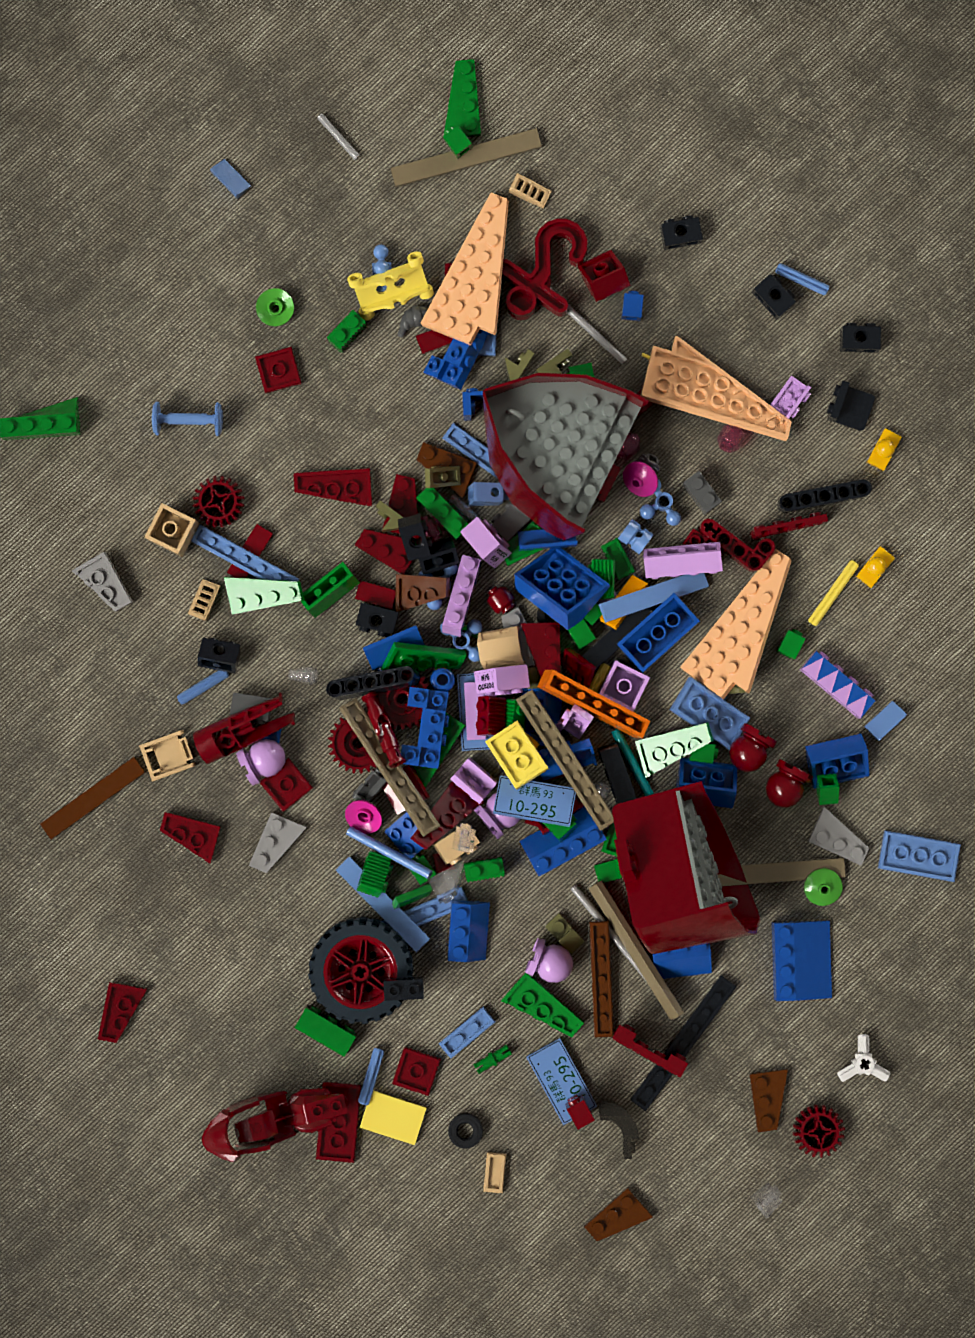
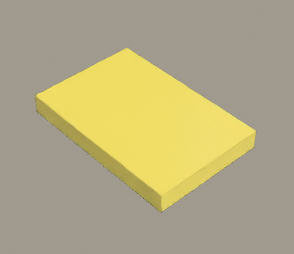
(517, 755)
(393, 1117)

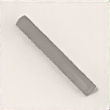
(338, 136)

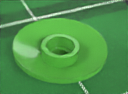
(272, 298)
(823, 878)

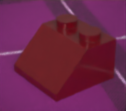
(604, 275)

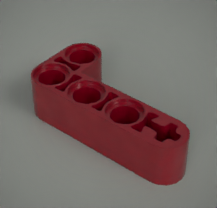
(733, 542)

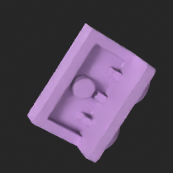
(790, 397)
(575, 721)
(474, 780)

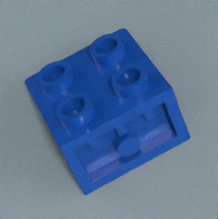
(469, 398)
(400, 834)

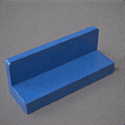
(542, 540)

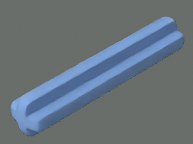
(802, 279)
(202, 686)
(371, 1076)

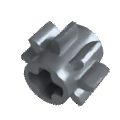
(650, 460)

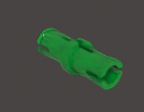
(492, 1059)

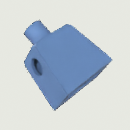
(480, 494)

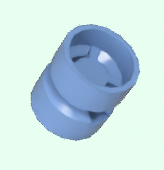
(635, 536)

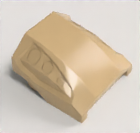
(500, 648)

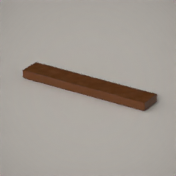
(92, 798)
(601, 979)

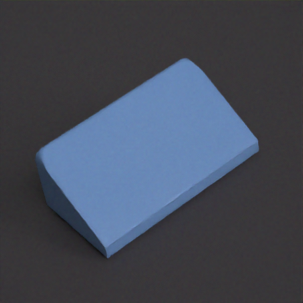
(230, 178)
(885, 721)

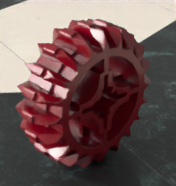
(226, 498)
(835, 1129)

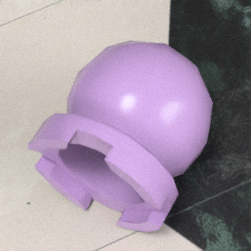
(263, 759)
(494, 822)
(551, 962)

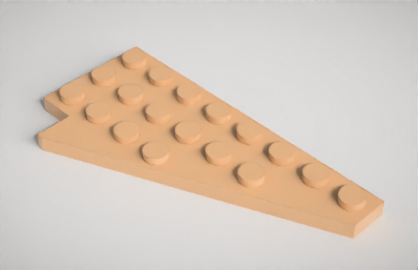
(472, 286)
(699, 387)
(737, 640)

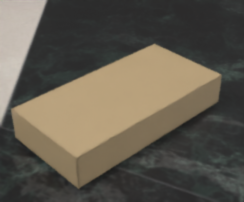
(494, 1172)

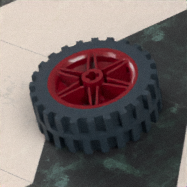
(334, 950)

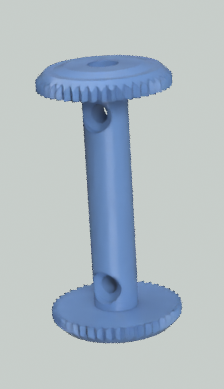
(187, 418)

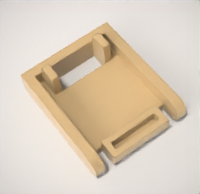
(171, 755)

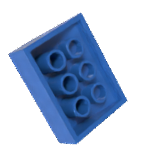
(560, 586)
(801, 960)

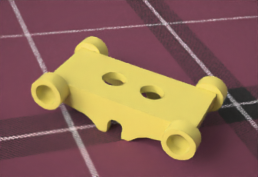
(414, 285)

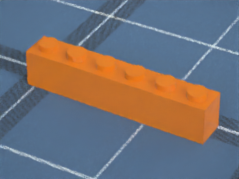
(594, 703)

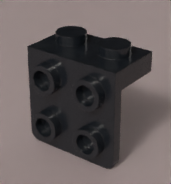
(850, 406)

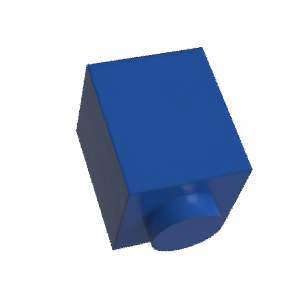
(632, 306)

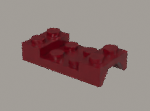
(626, 1037)

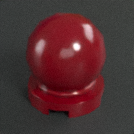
(750, 750)
(786, 786)

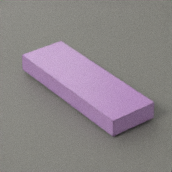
(471, 700)

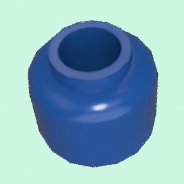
(442, 679)

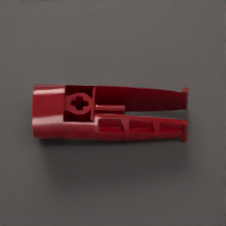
(219, 737)

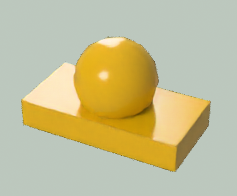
(884, 449)
(875, 567)

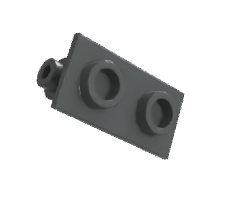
(371, 786)

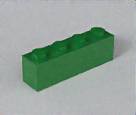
(51, 421)

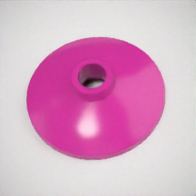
(640, 479)
(363, 816)

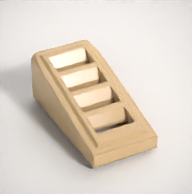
(533, 185)
(205, 616)

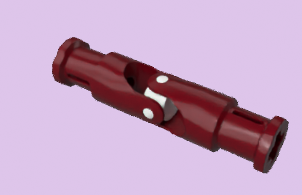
(384, 732)

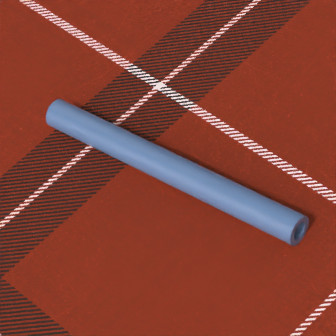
(389, 852)

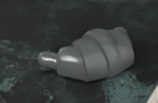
(411, 318)

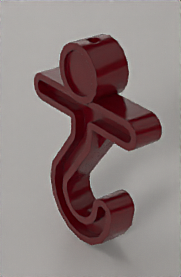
(537, 284)

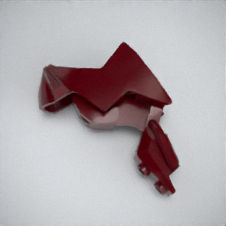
(306, 1110)

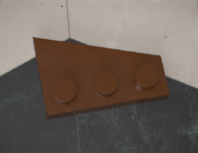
(433, 456)
(419, 590)
(767, 1097)
(617, 1216)

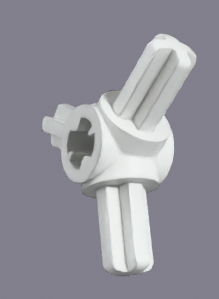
(871, 1066)

